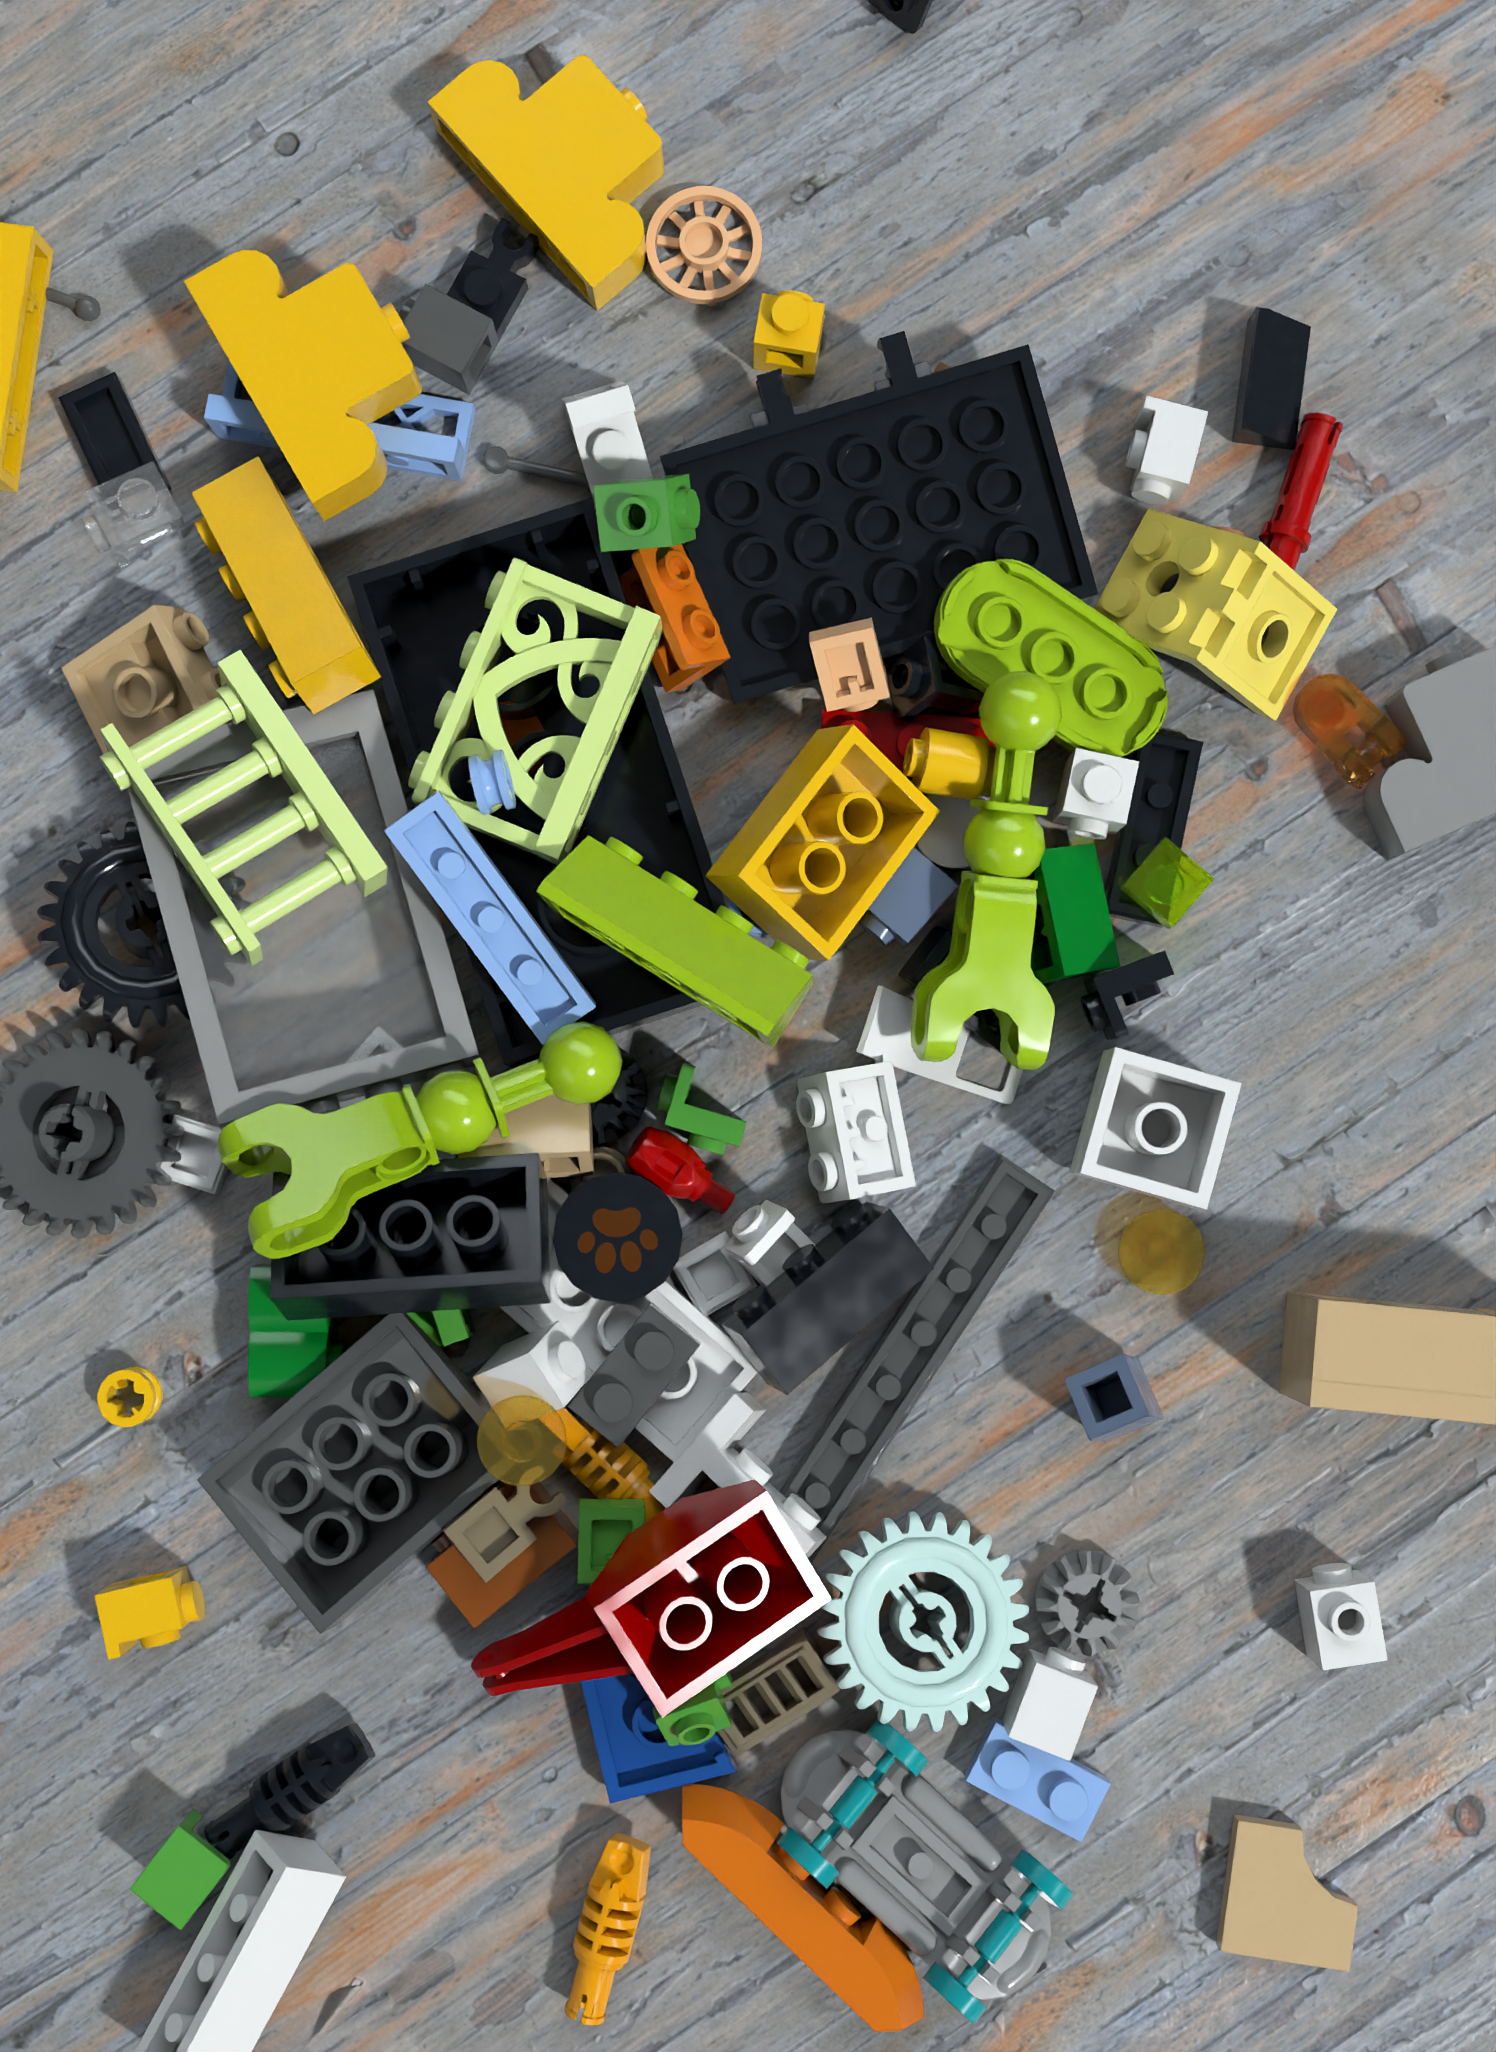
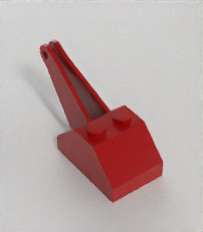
(672, 1603)

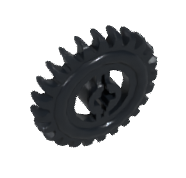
(76, 917)

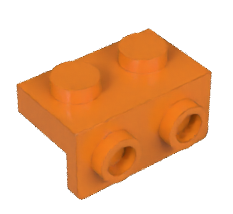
(691, 637)

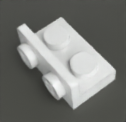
(855, 1132)

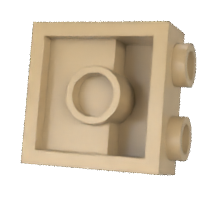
(144, 674)

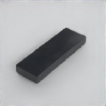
(1156, 811)

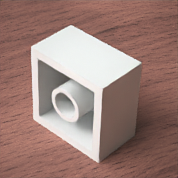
(1155, 1128)

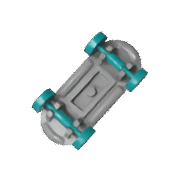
(918, 1864)

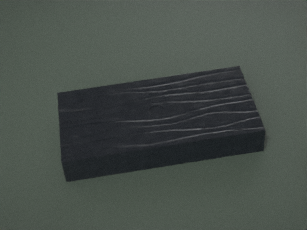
(416, 628)

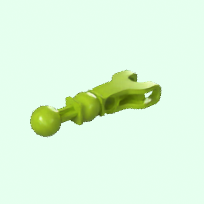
(997, 901)
(395, 1135)

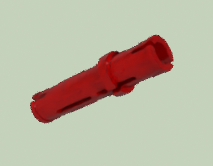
(1289, 525)

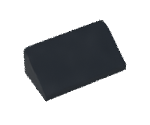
(1271, 380)

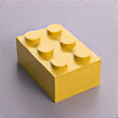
(823, 842)

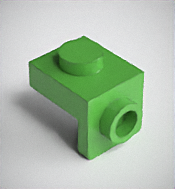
(706, 1128)
(698, 1716)

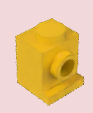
(790, 325)
(148, 1610)

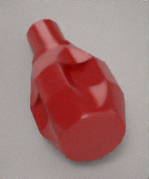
(676, 1169)

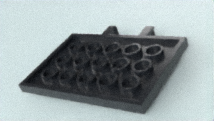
(874, 508)

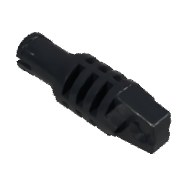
(293, 1788)

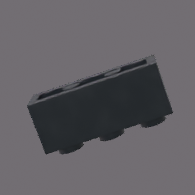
(826, 1295)

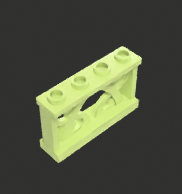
(614, 663)

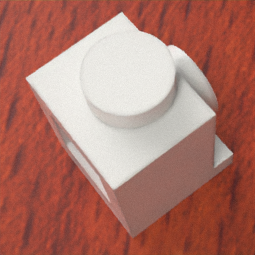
(1164, 450)

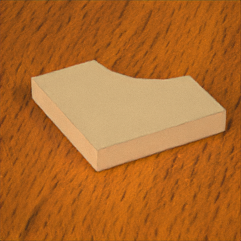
(1277, 1905)

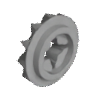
(1079, 1573)

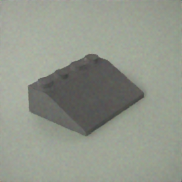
(357, 1470)

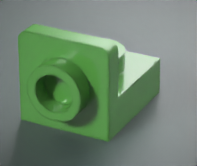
(601, 1531)

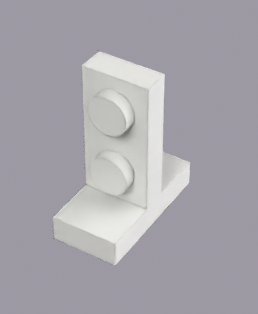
(607, 434)
(714, 1456)

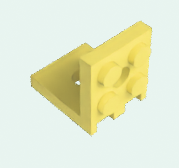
(1218, 607)

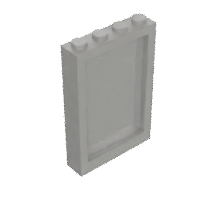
(348, 984)

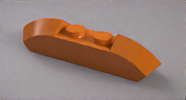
(854, 1959)

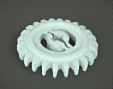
(962, 1673)

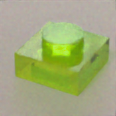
(1167, 883)

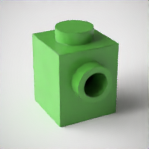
(646, 512)

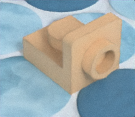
(849, 666)

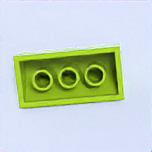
(678, 938)

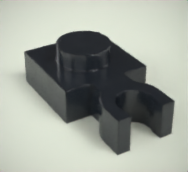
(492, 283)

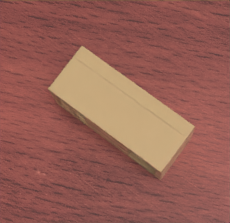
(1390, 1357)

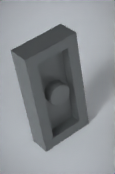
(634, 1375)

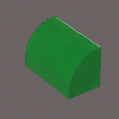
(1072, 916)

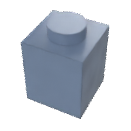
(907, 901)
(1113, 1398)

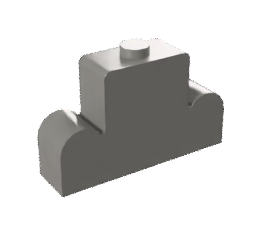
(1450, 754)

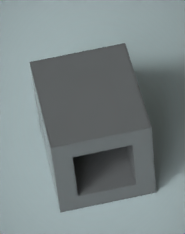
(448, 338)

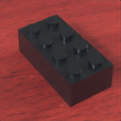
(433, 1242)

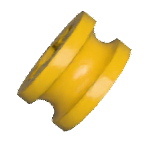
(144, 1383)

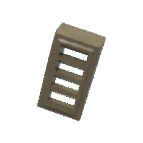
(824, 1686)

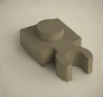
(496, 1530)

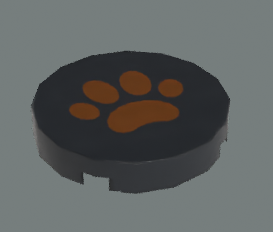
(617, 1237)

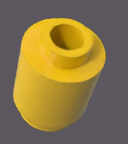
(950, 764)

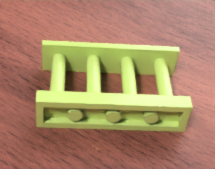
(274, 753)

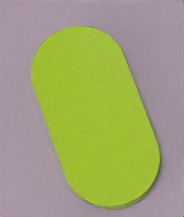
(1017, 619)

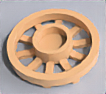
(704, 245)

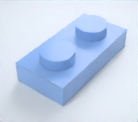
(1037, 1782)

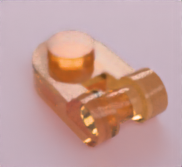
(1331, 708)

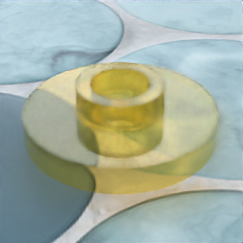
(1161, 1252)
(521, 1440)

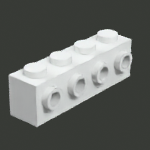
(247, 1948)

